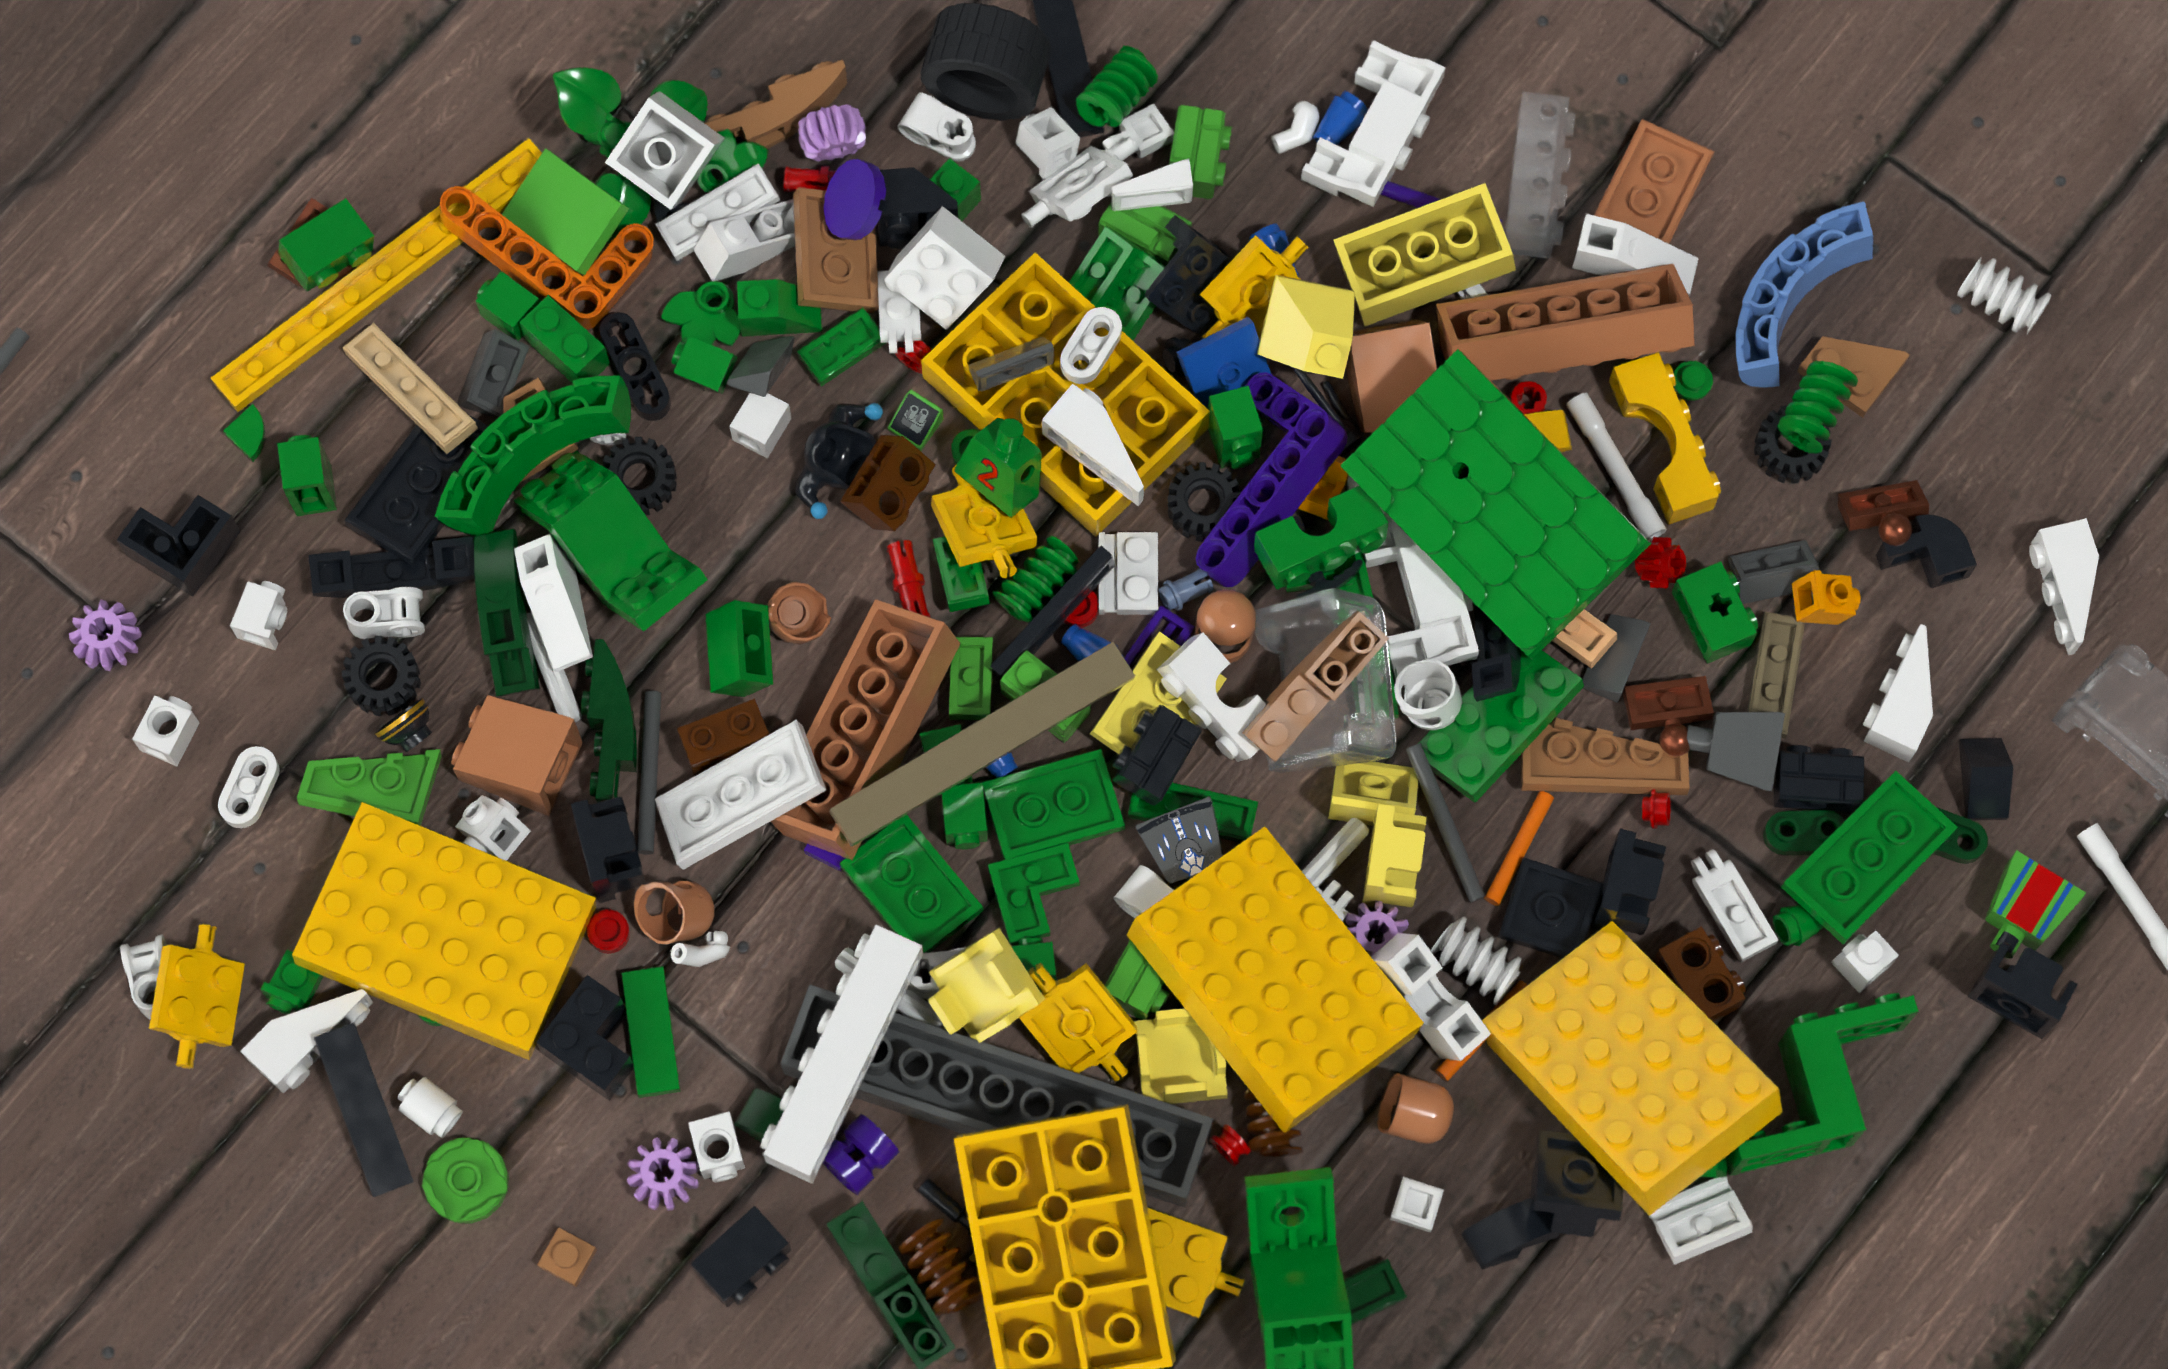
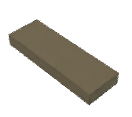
(1776, 666)

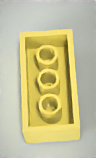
(1456, 233)

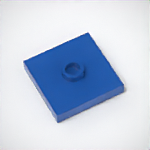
(1222, 360)

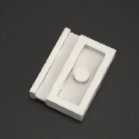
(1133, 582)
(1701, 1220)

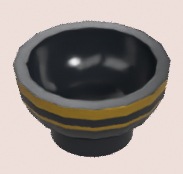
(407, 727)

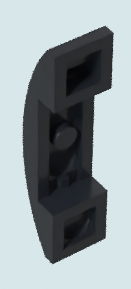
(439, 566)
(1497, 662)

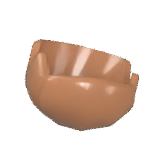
(798, 613)

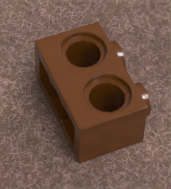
(882, 477)
(721, 735)
(1711, 973)

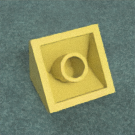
(1364, 785)

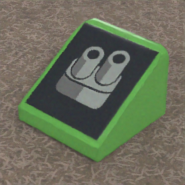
(916, 419)

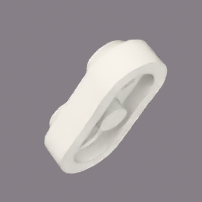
(1089, 347)
(248, 788)

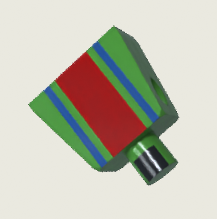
(2029, 904)

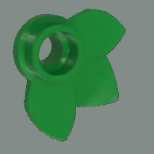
(731, 160)
(701, 320)

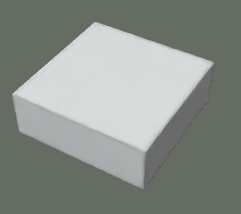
(1416, 1204)

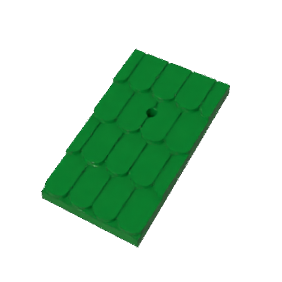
(1495, 504)

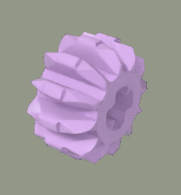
(832, 133)
(93, 626)
(1375, 920)
(670, 1188)

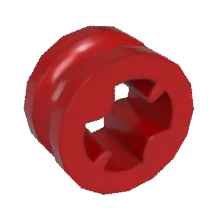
(913, 359)
(1535, 390)
(1230, 1145)

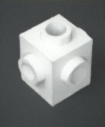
(492, 827)

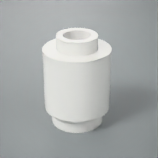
(429, 1107)

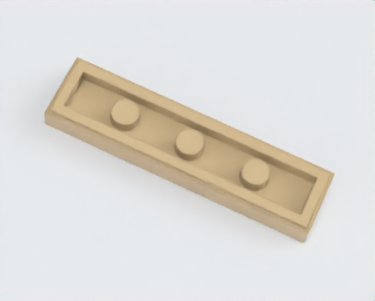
(410, 388)

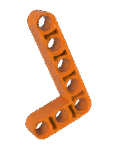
(544, 262)

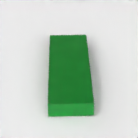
(1233, 814)
(651, 1032)

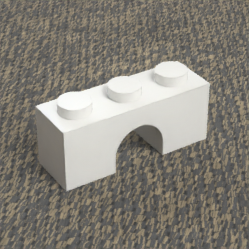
(1192, 676)
(1449, 1023)

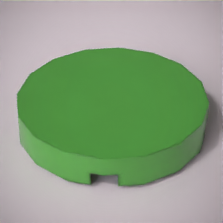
(465, 1180)

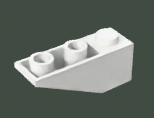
(746, 240)
(1616, 247)
(2068, 568)
(554, 600)
(1907, 706)
(287, 1043)

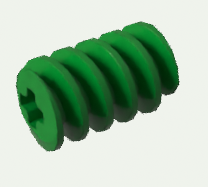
(1117, 88)
(1814, 403)
(1037, 579)

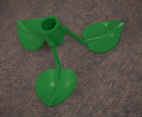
(585, 106)

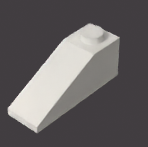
(1086, 433)

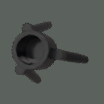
(1342, 418)

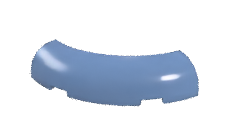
(1786, 277)

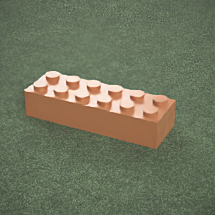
(1570, 323)
(870, 715)

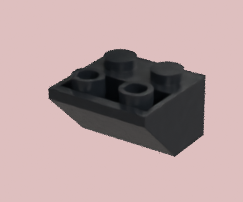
(909, 205)

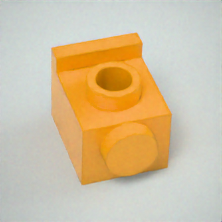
(1832, 596)

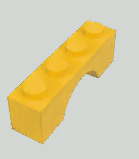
(1647, 392)

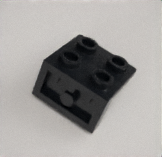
(1187, 275)

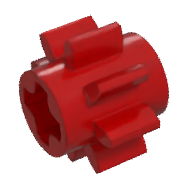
(1661, 563)

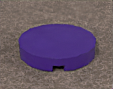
(854, 199)

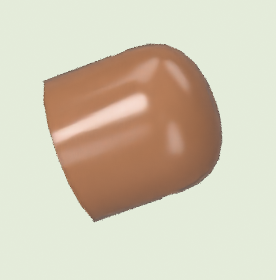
(1227, 620)
(692, 902)
(1421, 1113)

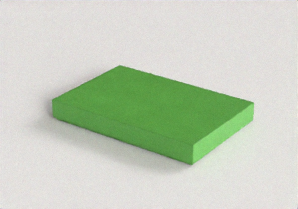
(565, 211)

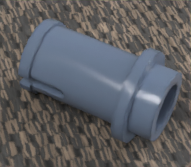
(1183, 590)

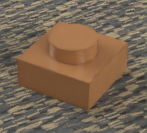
(567, 1257)

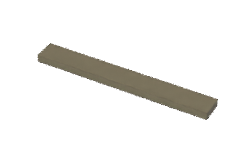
(981, 744)

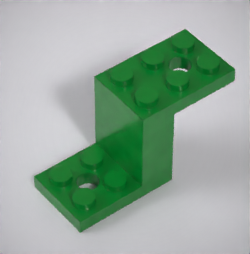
(609, 539)
(1822, 1083)
(1298, 1271)

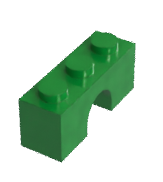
(1293, 555)

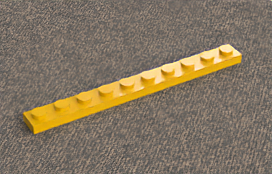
(365, 287)

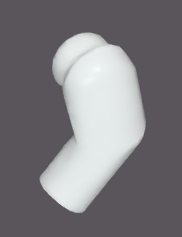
(1302, 128)
(698, 956)

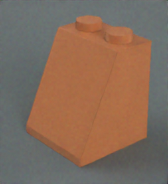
(1387, 368)
(518, 753)

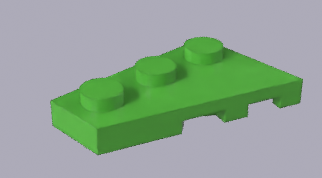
(390, 784)

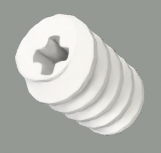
(2004, 295)
(1477, 959)

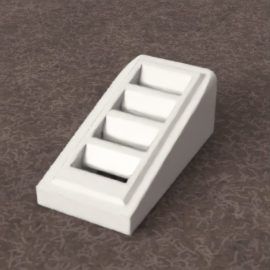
(1157, 188)

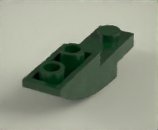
(503, 614)
(609, 710)
(890, 1286)

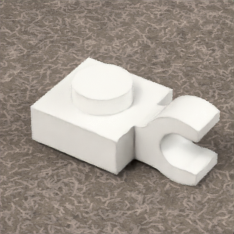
(1147, 130)

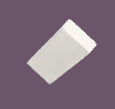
(739, 195)

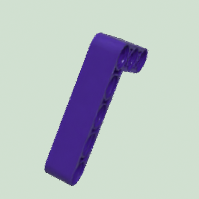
(1281, 482)

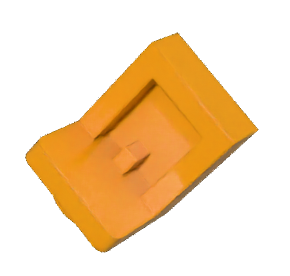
(1329, 486)

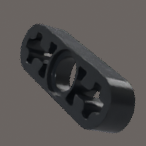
(641, 351)

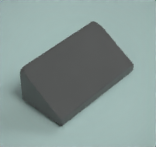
(1012, 363)
(762, 365)
(493, 373)
(1771, 570)
(1614, 667)

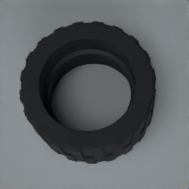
(985, 61)

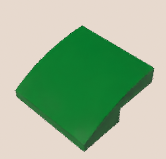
(1117, 277)

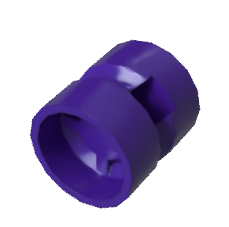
(870, 1144)

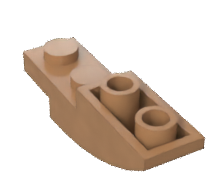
(789, 102)
(1314, 683)

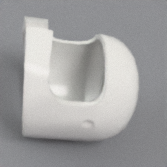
(1432, 686)

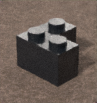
(182, 552)
(578, 1038)

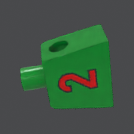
(1003, 465)

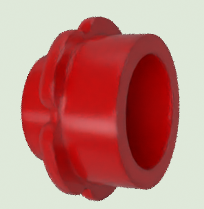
(1657, 809)

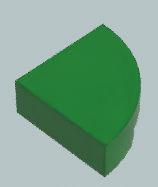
(247, 432)

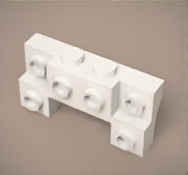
(1383, 138)
(1435, 602)

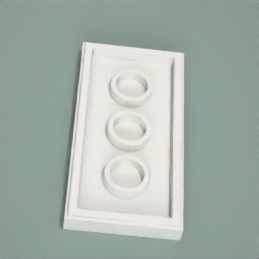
(740, 794)

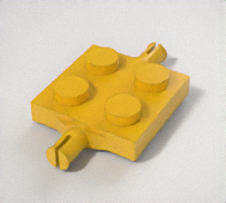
(1247, 283)
(980, 529)
(196, 996)
(1079, 1021)
(1189, 1263)

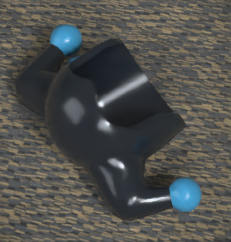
(835, 453)

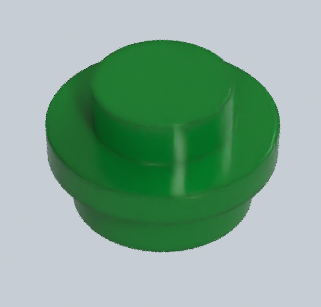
(1693, 380)

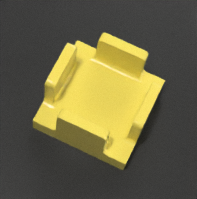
(1394, 857)
(983, 988)
(1178, 1060)

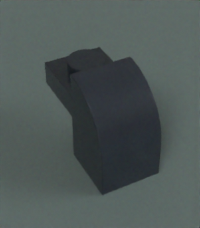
(1938, 545)

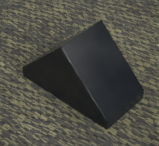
(1986, 778)

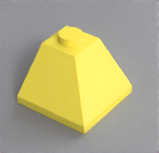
(1308, 326)

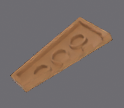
(1597, 762)

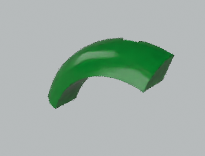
(523, 440)

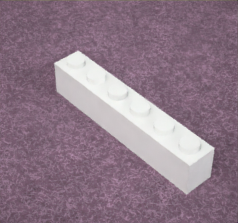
(842, 1054)

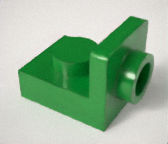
(291, 986)

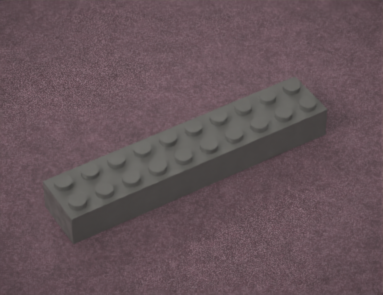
(986, 1087)

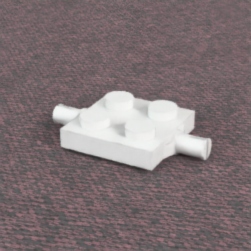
(1080, 183)

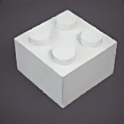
(664, 150)
(944, 268)

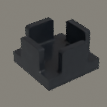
(608, 847)
(1629, 883)
(2023, 990)
(1572, 1186)

